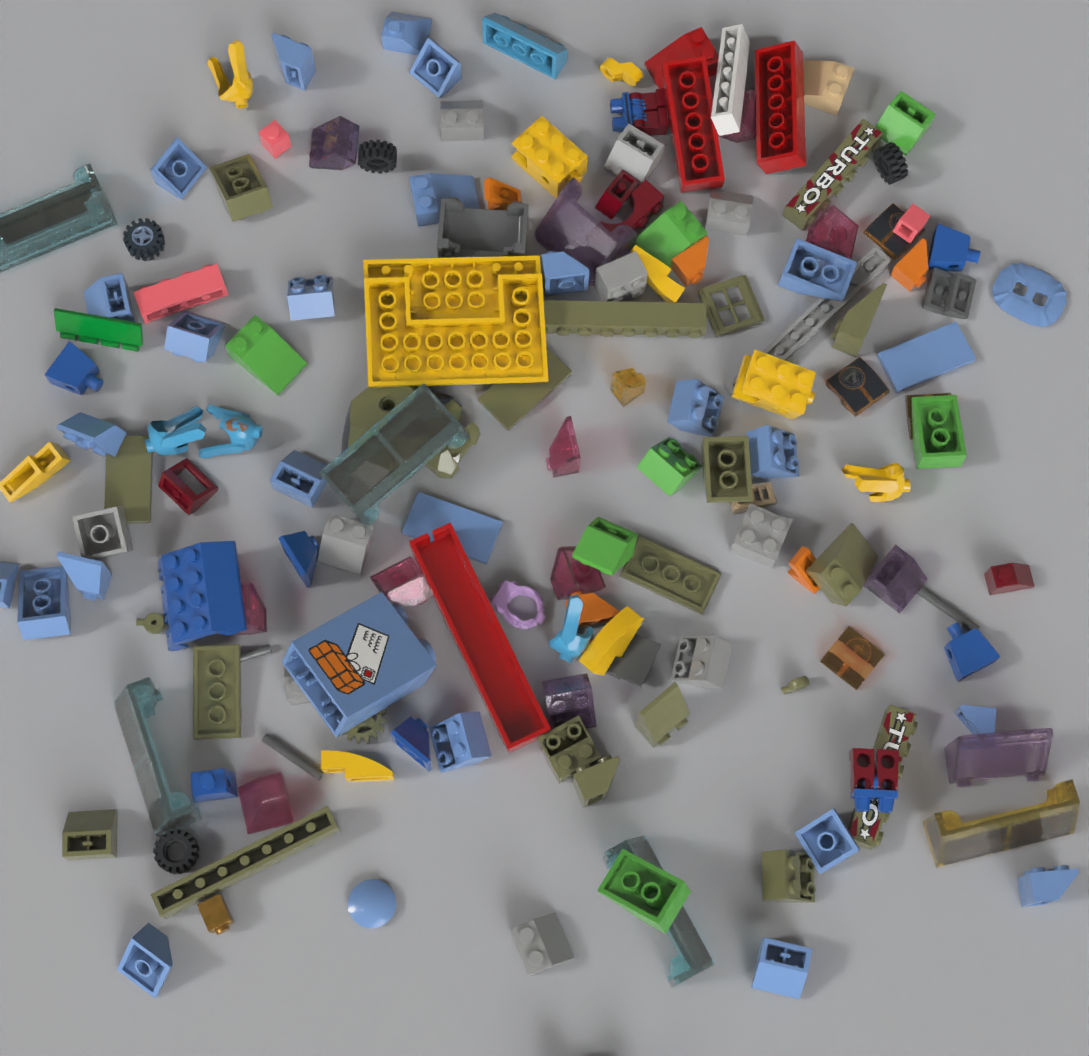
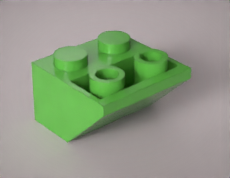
(905, 122)
(669, 466)
(605, 546)

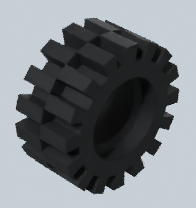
(377, 156)
(890, 163)
(166, 841)

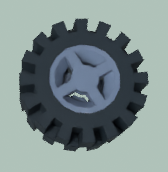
(138, 233)

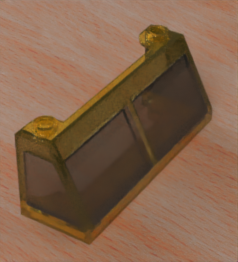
(958, 841)

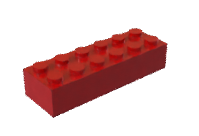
(780, 107)
(691, 124)

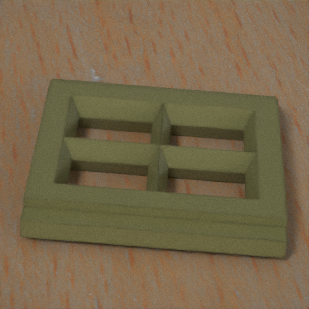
(748, 299)

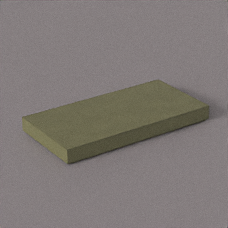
(513, 401)
(130, 479)
(671, 575)
(217, 692)

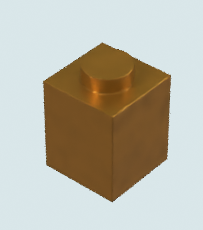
(216, 914)

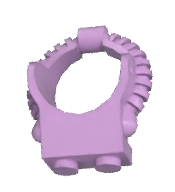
(506, 593)

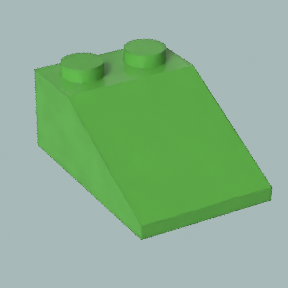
(671, 234)
(265, 355)
(937, 432)
(644, 890)

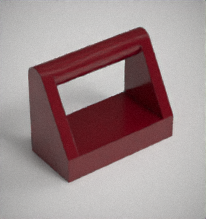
(180, 492)

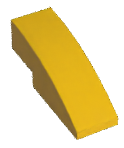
(657, 277)
(34, 471)
(611, 641)
(355, 766)

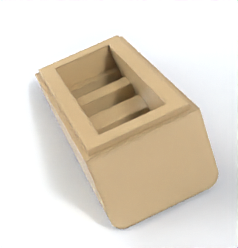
(738, 508)

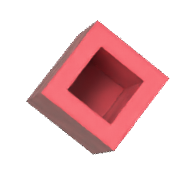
(274, 139)
(911, 223)

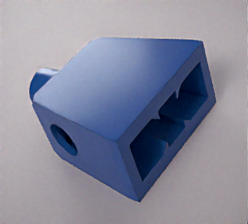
(950, 250)
(74, 371)
(968, 651)
(213, 785)

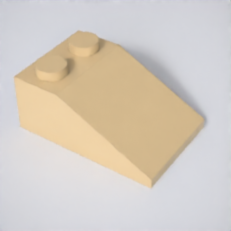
(826, 84)

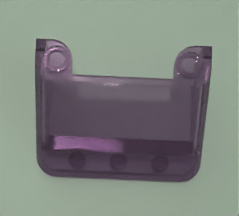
(580, 235)
(998, 755)

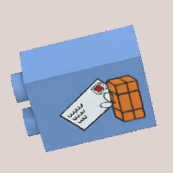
(359, 663)

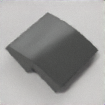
(949, 293)
(635, 661)

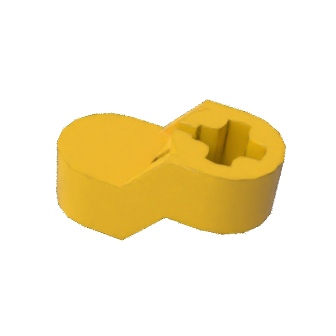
(621, 71)

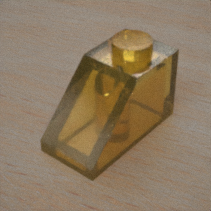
(627, 385)

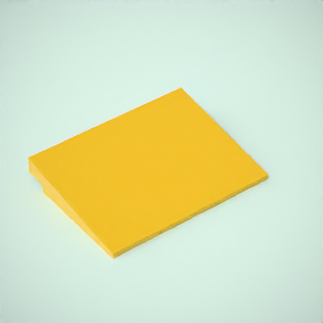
(454, 321)

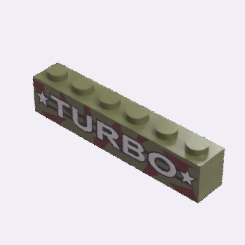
(833, 174)
(892, 735)

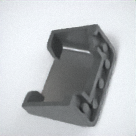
(481, 231)

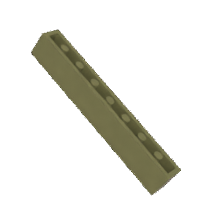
(625, 318)
(245, 862)

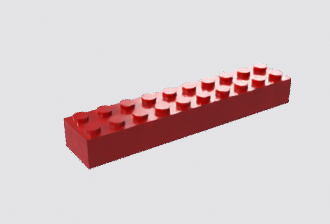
(479, 638)

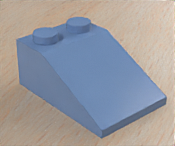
(431, 187)
(817, 272)
(43, 603)

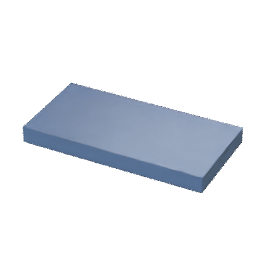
(926, 357)
(474, 530)

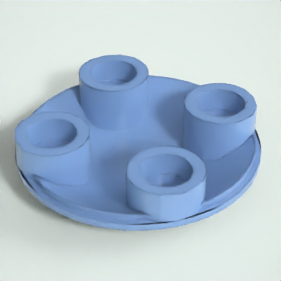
(371, 903)

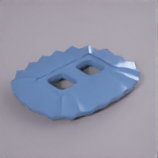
(1022, 306)

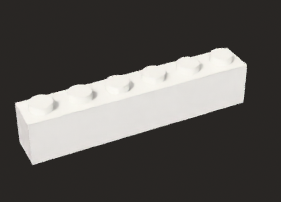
(730, 80)

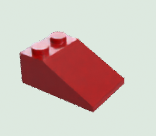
(687, 46)

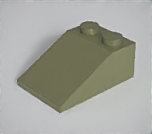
(241, 187)
(853, 328)
(726, 469)
(844, 566)
(663, 716)

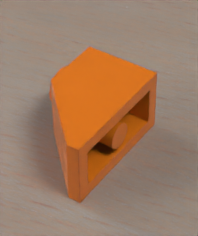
(690, 263)
(912, 267)
(594, 610)

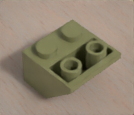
(568, 749)
(594, 781)
(90, 835)
(787, 877)

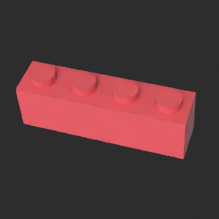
(180, 293)

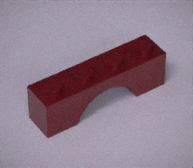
(644, 202)

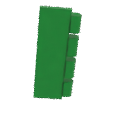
(94, 327)

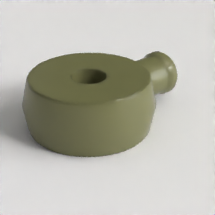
(148, 623)
(796, 685)

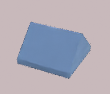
(436, 68)
(177, 169)
(977, 718)
(827, 841)

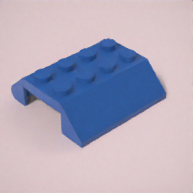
(201, 592)

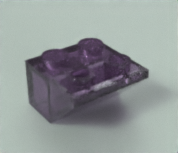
(334, 145)
(896, 579)
(569, 698)

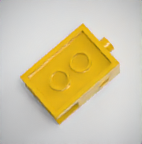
(549, 156)
(774, 385)

